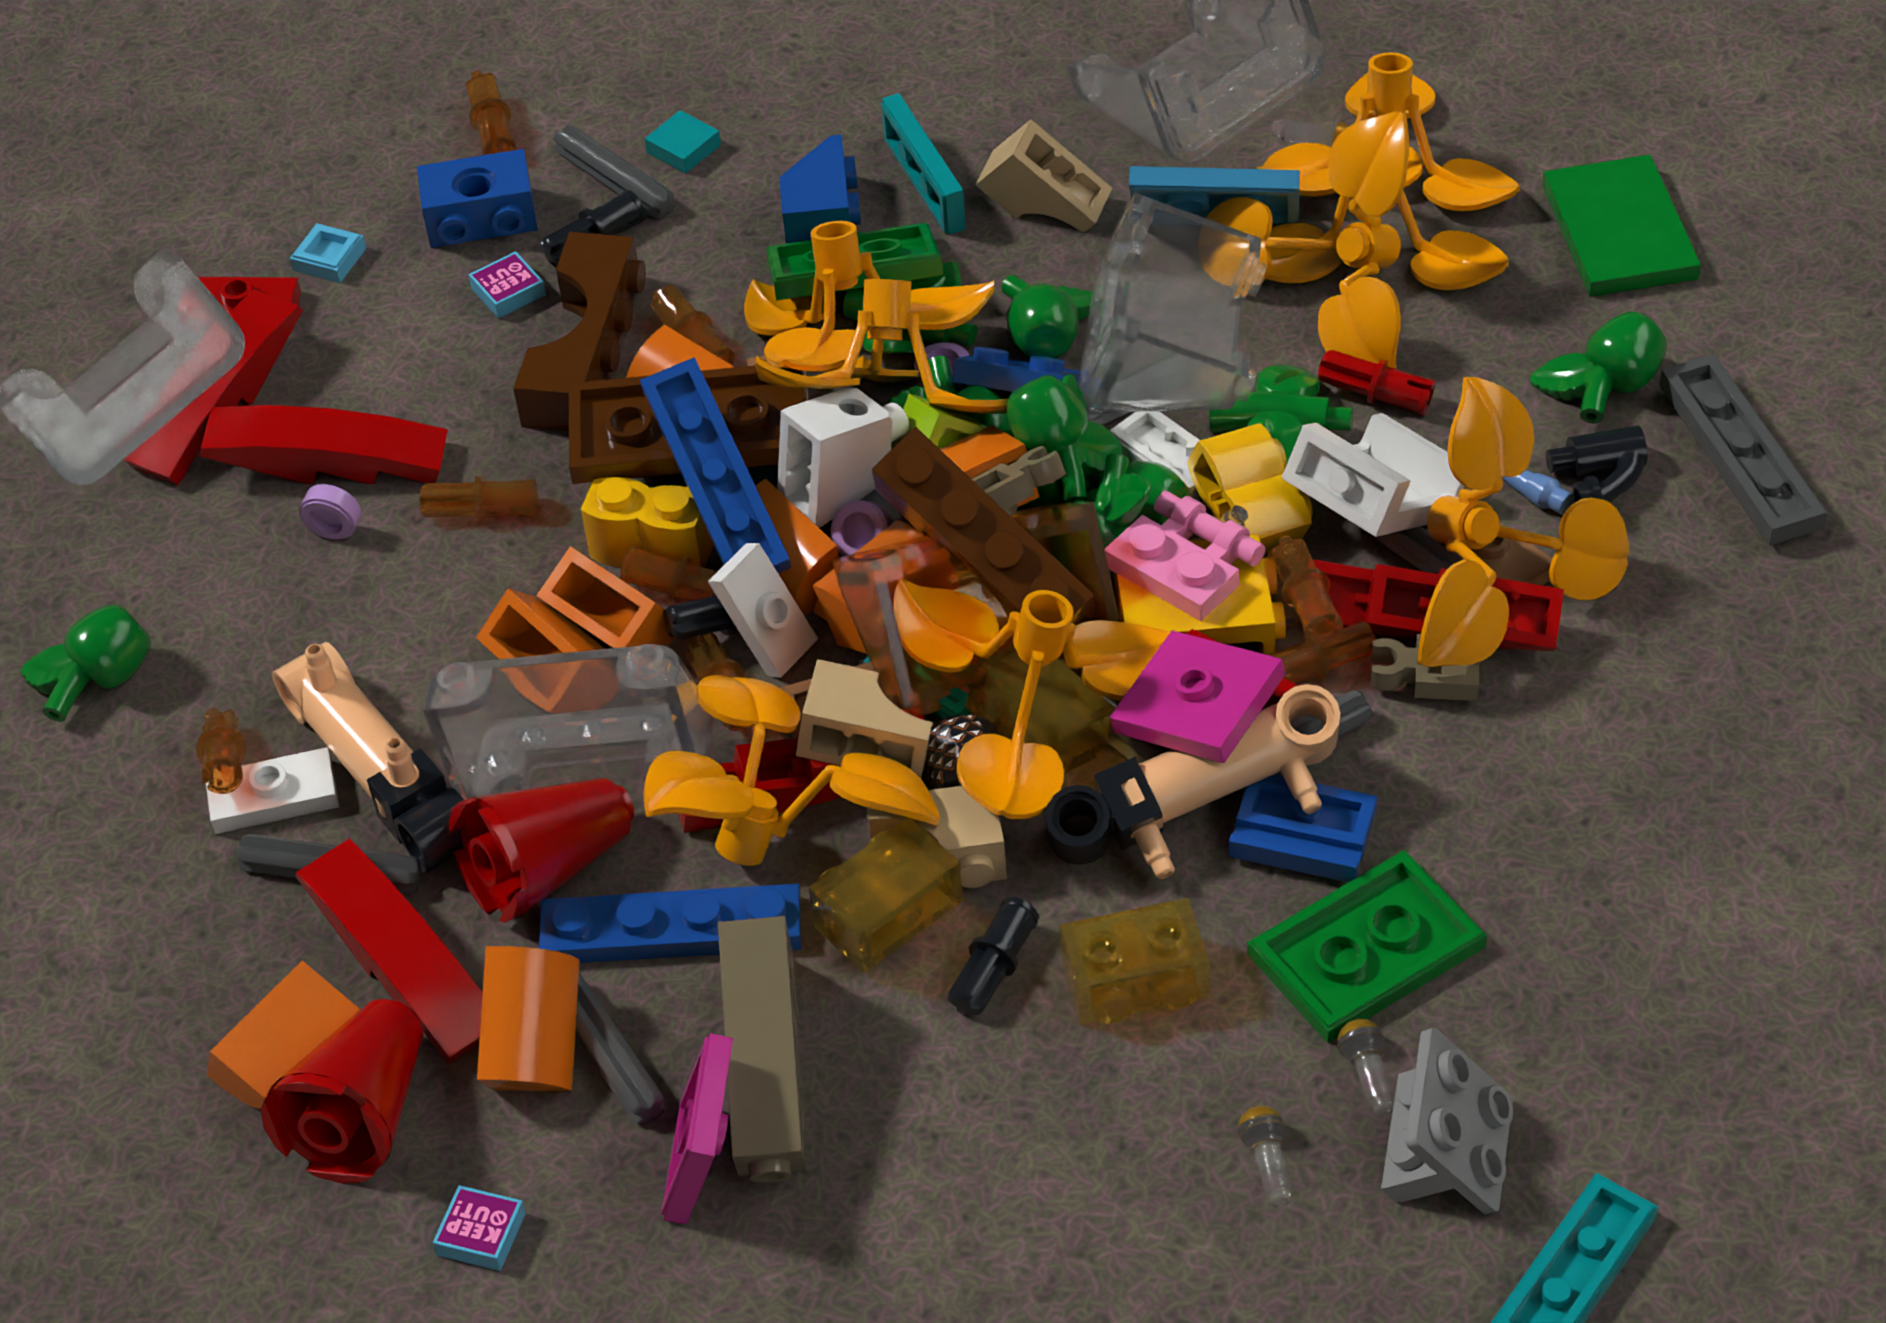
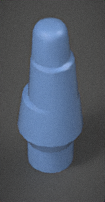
(1542, 491)

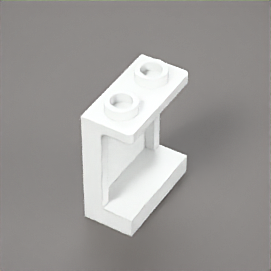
(1376, 484)

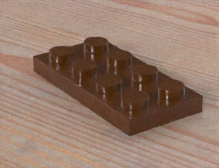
(619, 436)

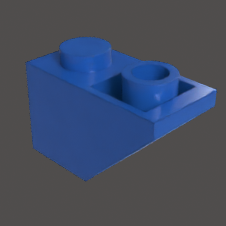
(817, 190)

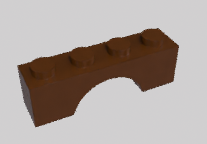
(598, 284)
(964, 518)

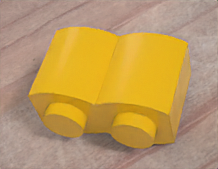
(1247, 472)
(654, 519)

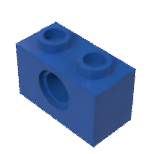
(477, 198)

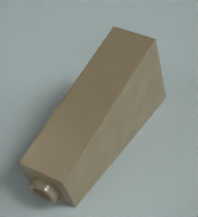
(765, 1051)

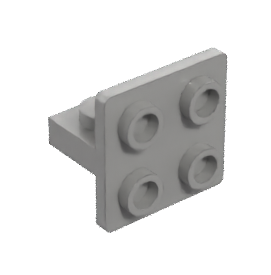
(1447, 1128)

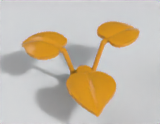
(1393, 88)
(1371, 168)
(1445, 263)
(837, 268)
(885, 316)
(1485, 443)
(949, 627)
(699, 785)

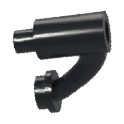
(1614, 451)

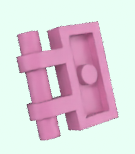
(1175, 568)

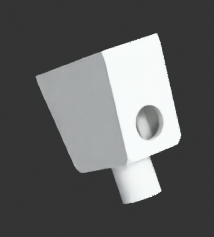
(832, 447)

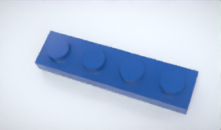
(711, 463)
(660, 922)

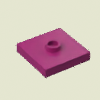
(1197, 696)
(698, 1129)

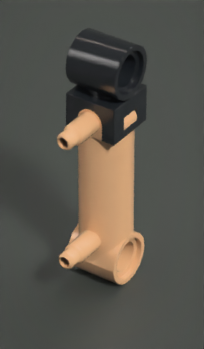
(402, 783)
(1143, 796)

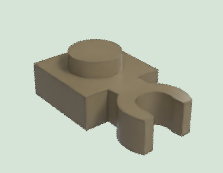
(1016, 482)
(1437, 682)

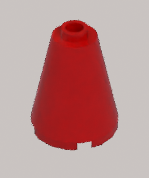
(536, 840)
(347, 1094)

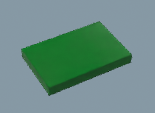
(1620, 225)
(896, 254)
(1366, 945)

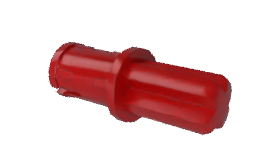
(1377, 381)

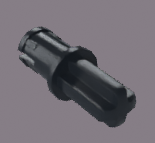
(607, 219)
(698, 618)
(993, 956)

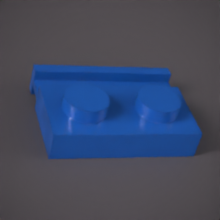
(994, 370)
(1279, 834)

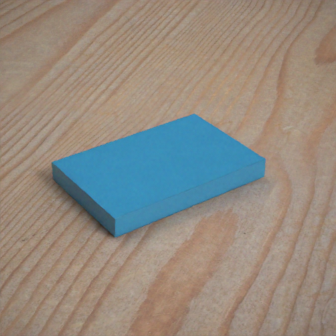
(1205, 188)

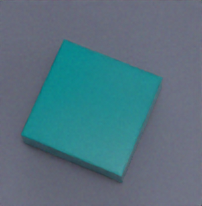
(682, 141)

